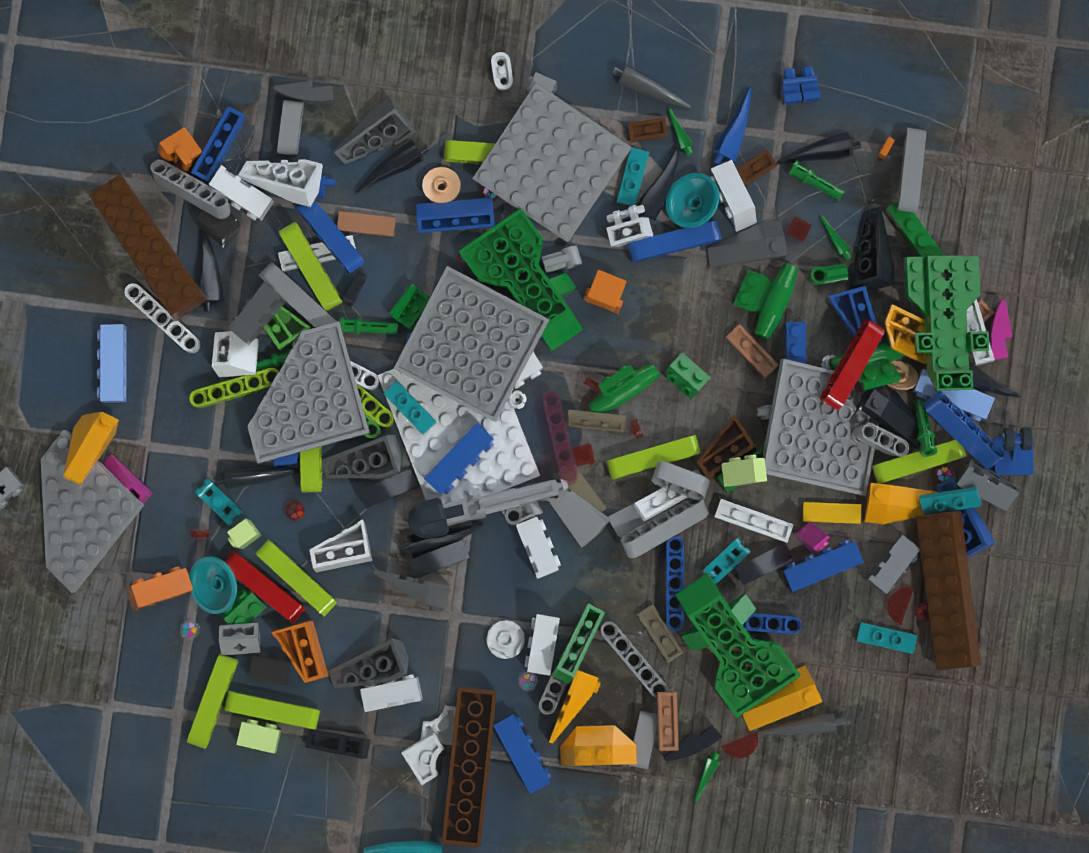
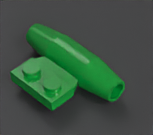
(769, 298)
(879, 368)
(623, 387)

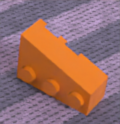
(158, 588)
(303, 649)

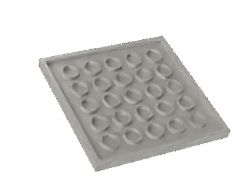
(552, 162)
(471, 344)
(813, 440)

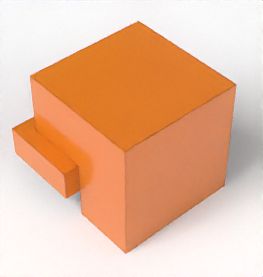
(180, 149)
(606, 292)

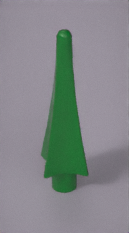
(684, 141)
(840, 245)
(710, 767)

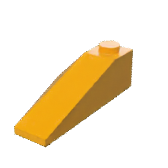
(87, 443)
(893, 503)
(579, 693)
(789, 700)

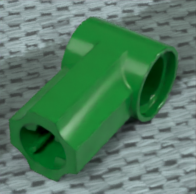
(829, 274)

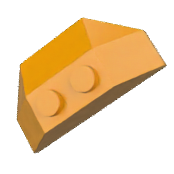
(901, 332)
(598, 747)

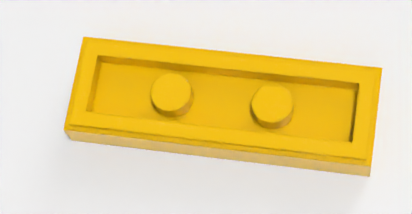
(831, 513)

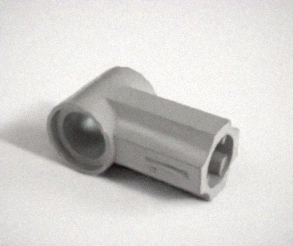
(566, 258)

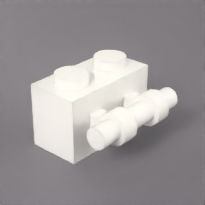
(629, 231)

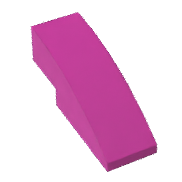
(1000, 331)

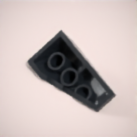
(892, 412)

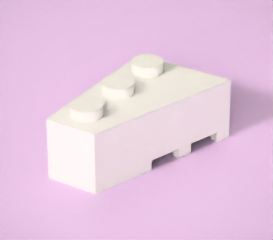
(241, 194)
(734, 195)
(538, 547)
(342, 550)
(542, 644)
(391, 693)

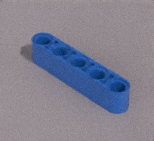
(331, 236)
(674, 241)
(963, 430)
(679, 574)
(782, 624)

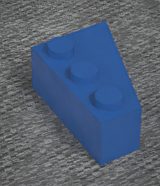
(852, 308)

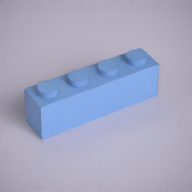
(112, 363)
(969, 401)

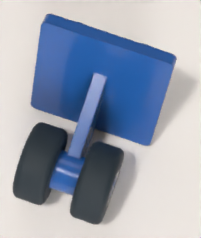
(1017, 452)

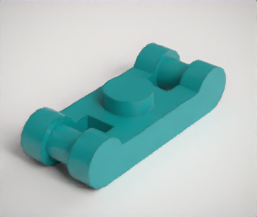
(218, 501)
(726, 560)

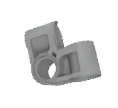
(526, 512)

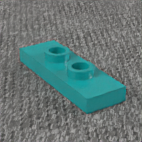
(633, 177)
(410, 407)
(950, 500)
(886, 638)

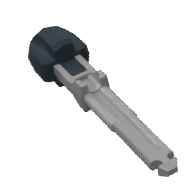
(432, 517)

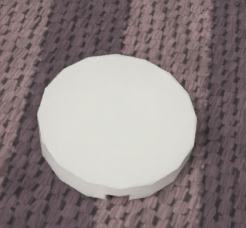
(505, 639)

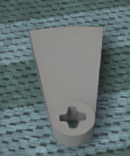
(579, 516)
(627, 520)

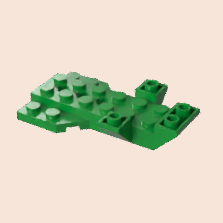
(537, 291)
(946, 337)
(722, 628)

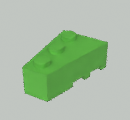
(285, 328)

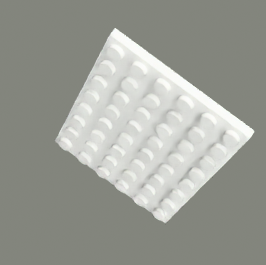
(500, 468)

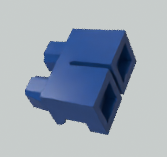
(806, 84)

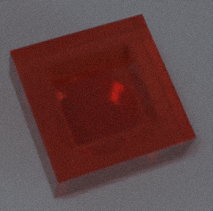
(799, 229)
(583, 455)

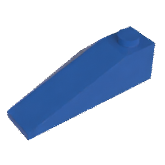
(975, 530)

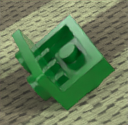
(410, 307)
(686, 376)
(244, 609)

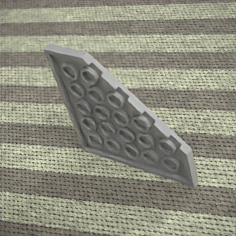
(310, 399)
(81, 519)

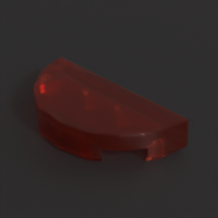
(898, 604)
(743, 746)

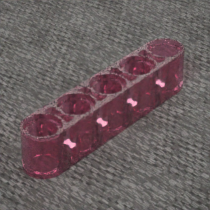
(560, 428)

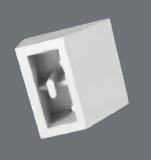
(233, 355)

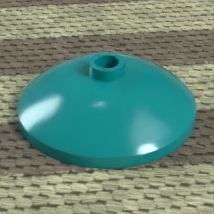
(686, 194)
(213, 585)

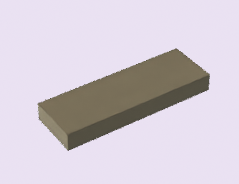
(595, 420)
(584, 490)
(660, 633)

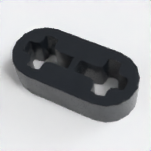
(355, 288)

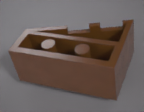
(730, 443)

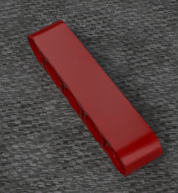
(852, 364)
(264, 587)

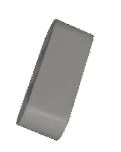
(290, 127)
(873, 439)
(680, 480)
(553, 697)
(644, 738)

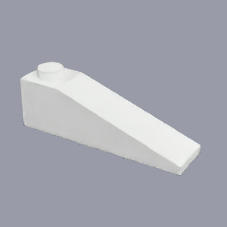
(290, 180)

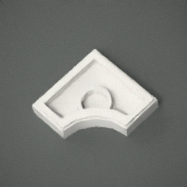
(442, 726)
(423, 757)

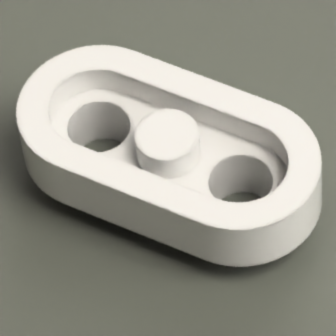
(502, 72)

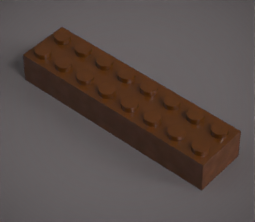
(148, 247)
(948, 590)
(469, 767)

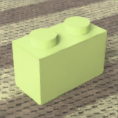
(743, 472)
(243, 534)
(259, 736)

